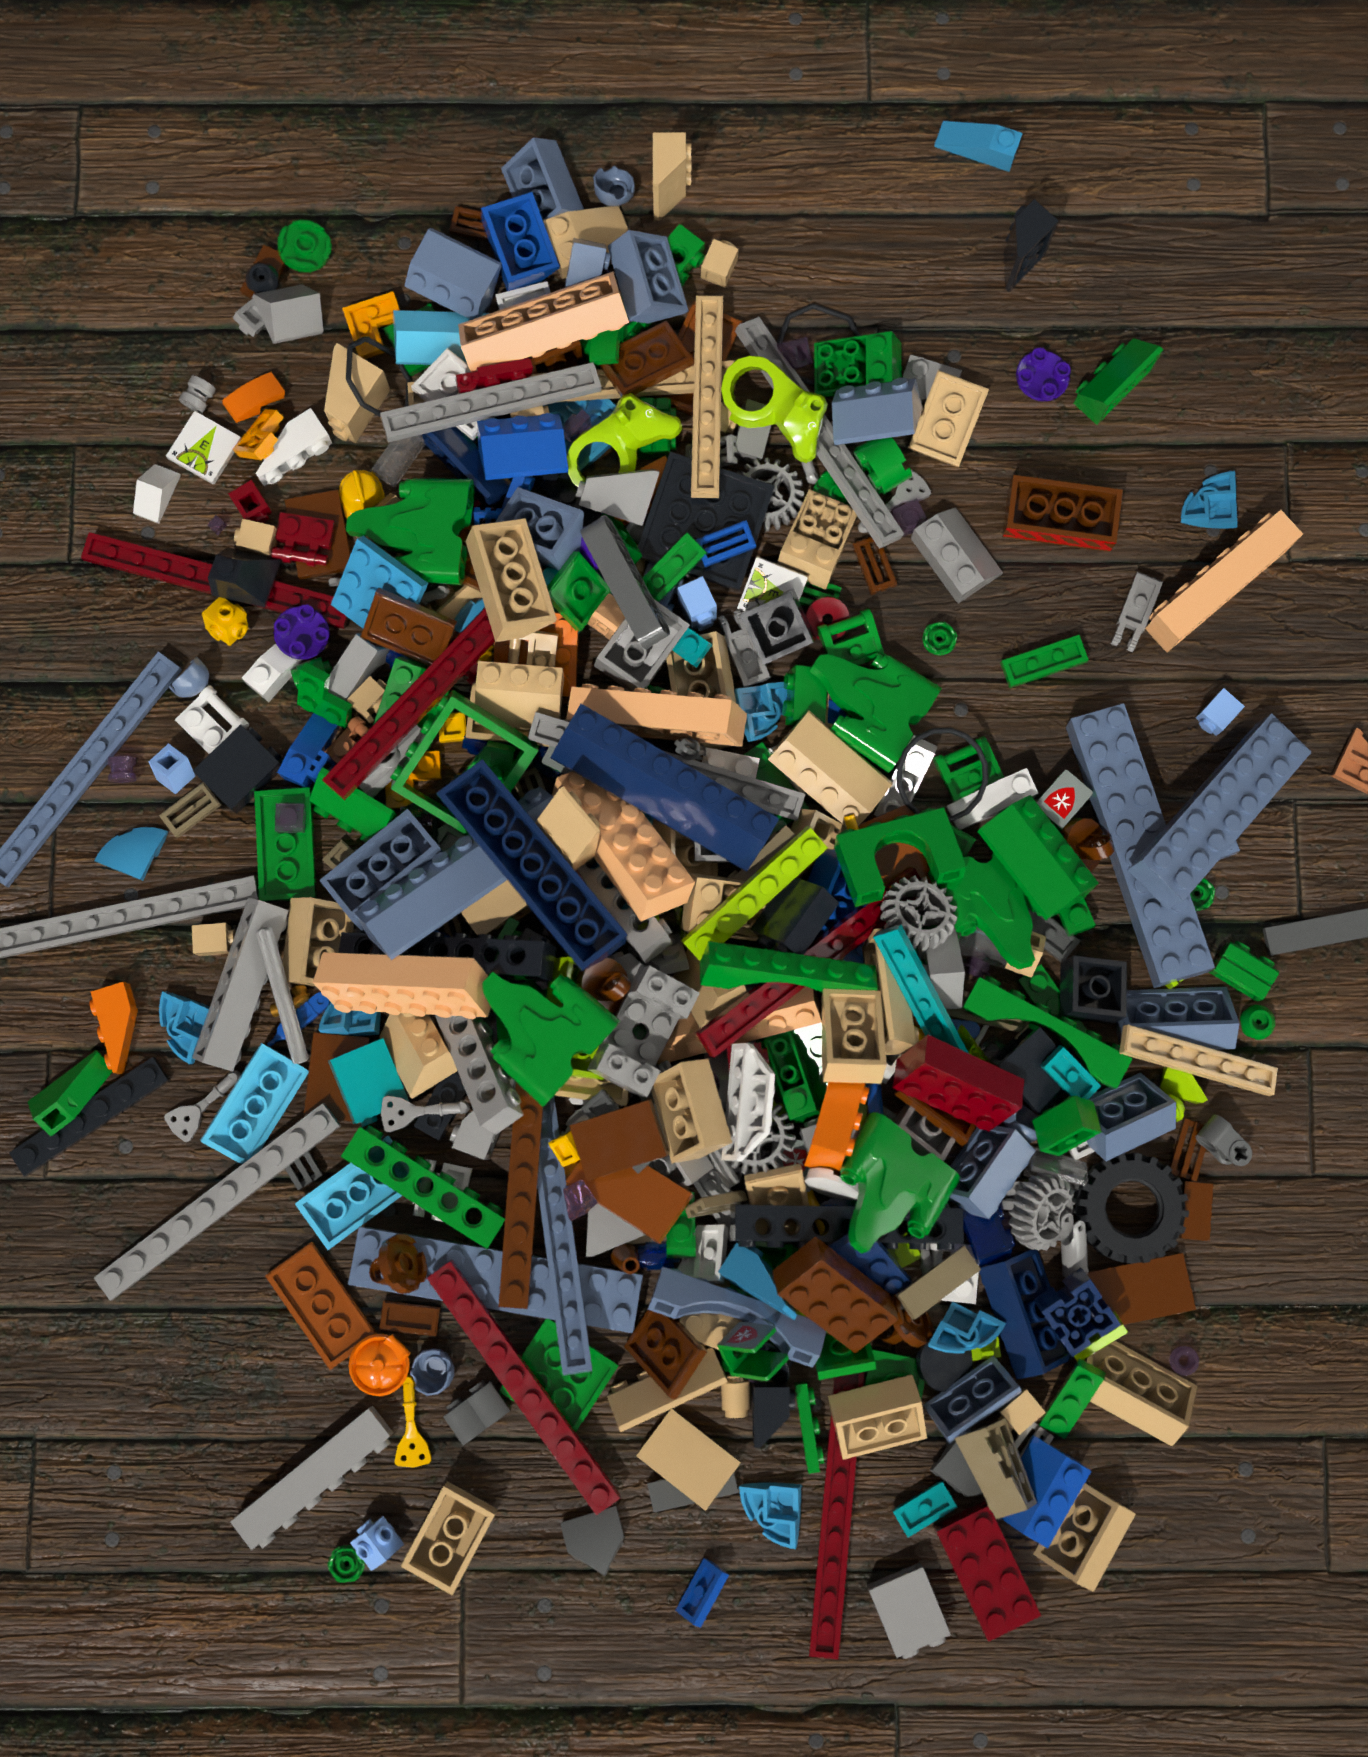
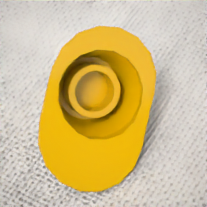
(360, 491)

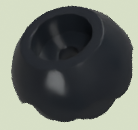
(259, 285)

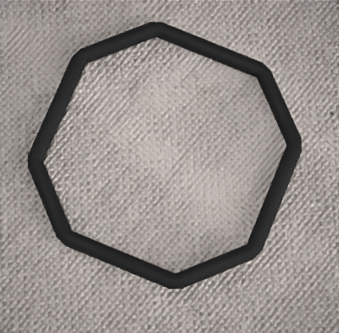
(821, 309)
(349, 370)

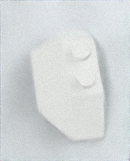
(748, 1101)

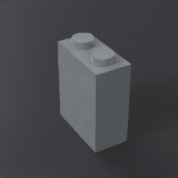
(909, 1611)

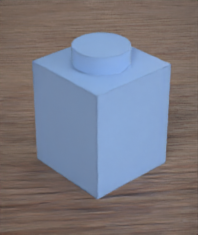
(1219, 712)
(171, 768)

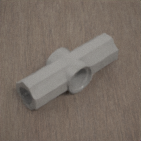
(381, 774)

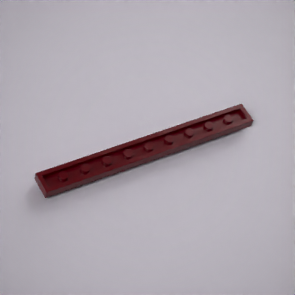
(194, 575)
(411, 707)
(769, 996)
(523, 1387)
(833, 1539)

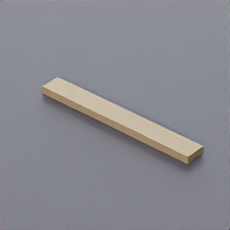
(707, 397)

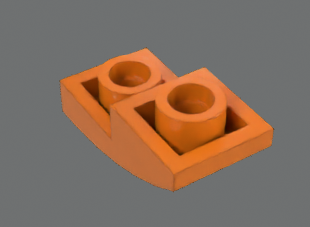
(250, 397)

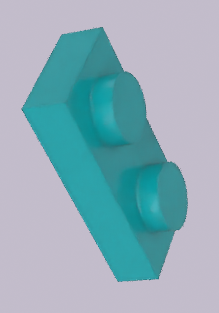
(1070, 1074)
(924, 1508)

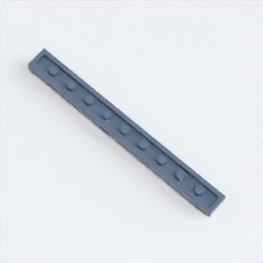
(85, 766)
(561, 1253)

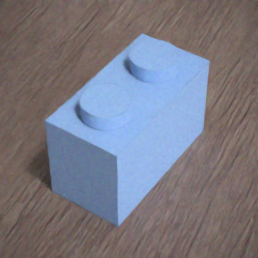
(697, 604)

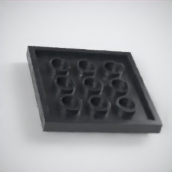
(677, 513)

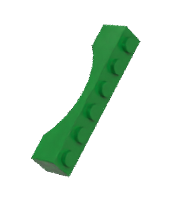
(737, 965)
(1098, 1059)

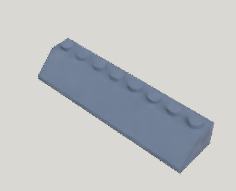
(437, 890)

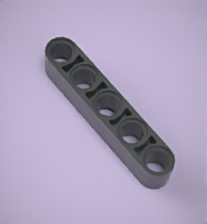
(625, 582)

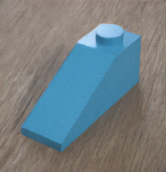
(980, 142)
(755, 1276)

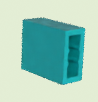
(365, 1079)

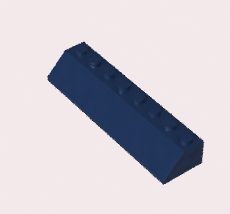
(664, 787)
(533, 866)

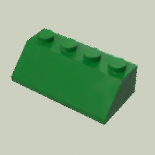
(1038, 857)

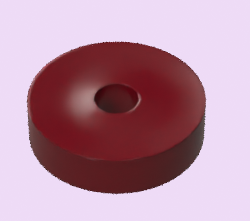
(826, 605)

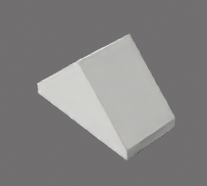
(154, 492)

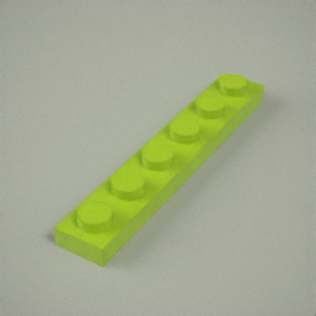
(756, 892)

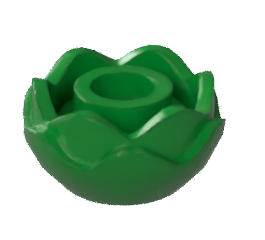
(942, 630)
(1206, 895)
(1251, 1028)
(337, 1567)

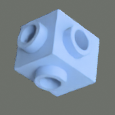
(376, 1542)

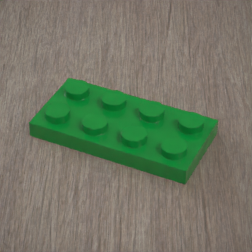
(284, 859)

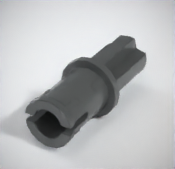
(690, 749)

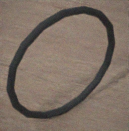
(958, 733)

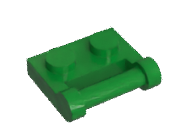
(857, 648)
(969, 778)

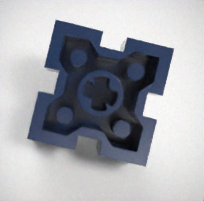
(1077, 1312)

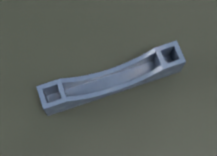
(683, 1295)

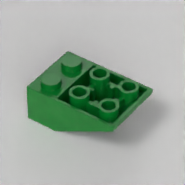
(856, 362)

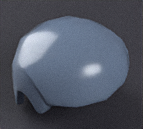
(613, 186)
(192, 680)
(1022, 1123)
(432, 1371)

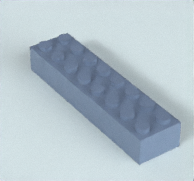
(1219, 811)

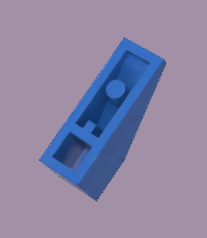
(314, 736)

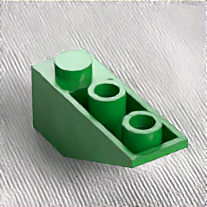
(793, 1078)
(69, 1094)

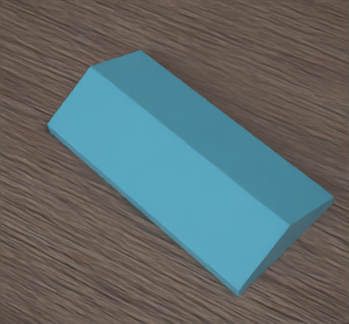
(425, 335)
(254, 1105)
(348, 1200)

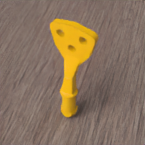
(411, 1434)

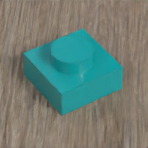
(692, 647)

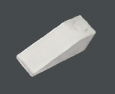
(270, 672)
(995, 798)

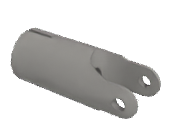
(1073, 1245)

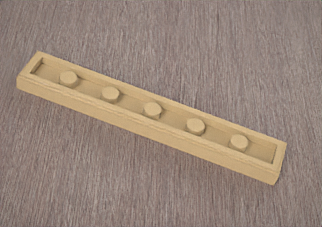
(1198, 1060)

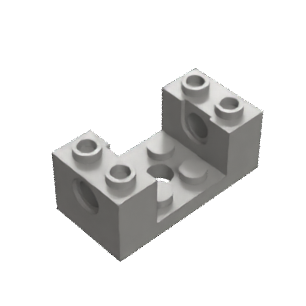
(658, 1005)

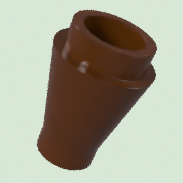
(622, 1254)

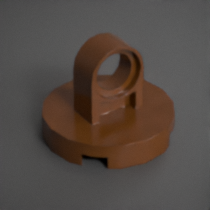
(1088, 841)
(606, 983)
(399, 1264)
(913, 1332)

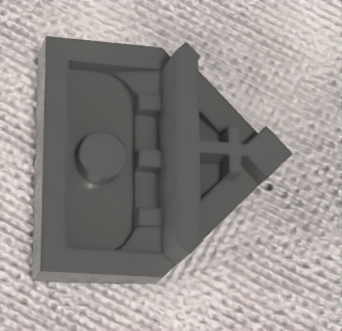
(955, 1471)
(594, 1538)

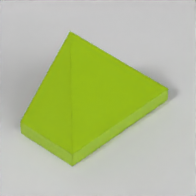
(1181, 1085)

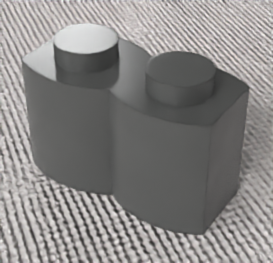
(477, 1411)

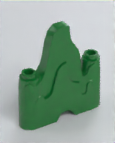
(423, 526)
(879, 701)
(995, 905)
(545, 1034)
(893, 1182)

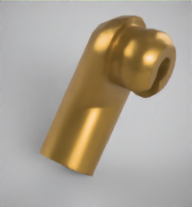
(300, 997)

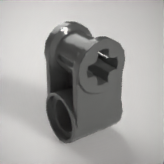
(1224, 1142)

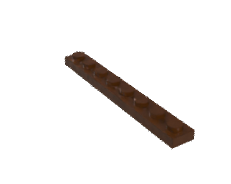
(521, 1204)

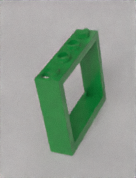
(431, 728)

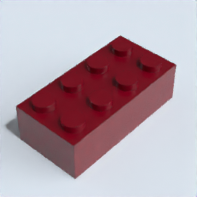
(958, 1083)
(986, 1571)

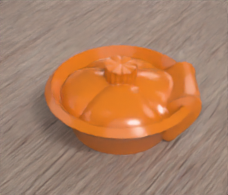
(379, 1364)

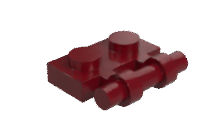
(303, 531)

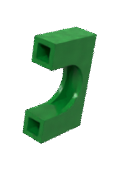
(926, 831)

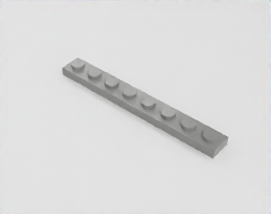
(490, 402)

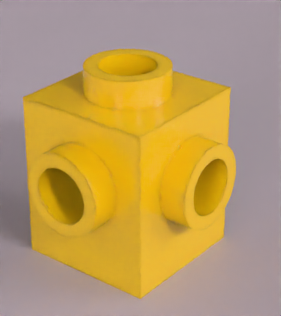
(225, 621)

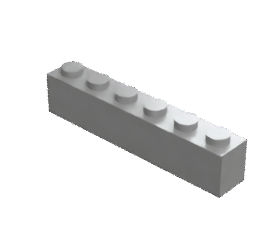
(238, 987)
(311, 1478)

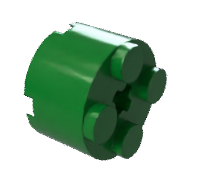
(883, 463)

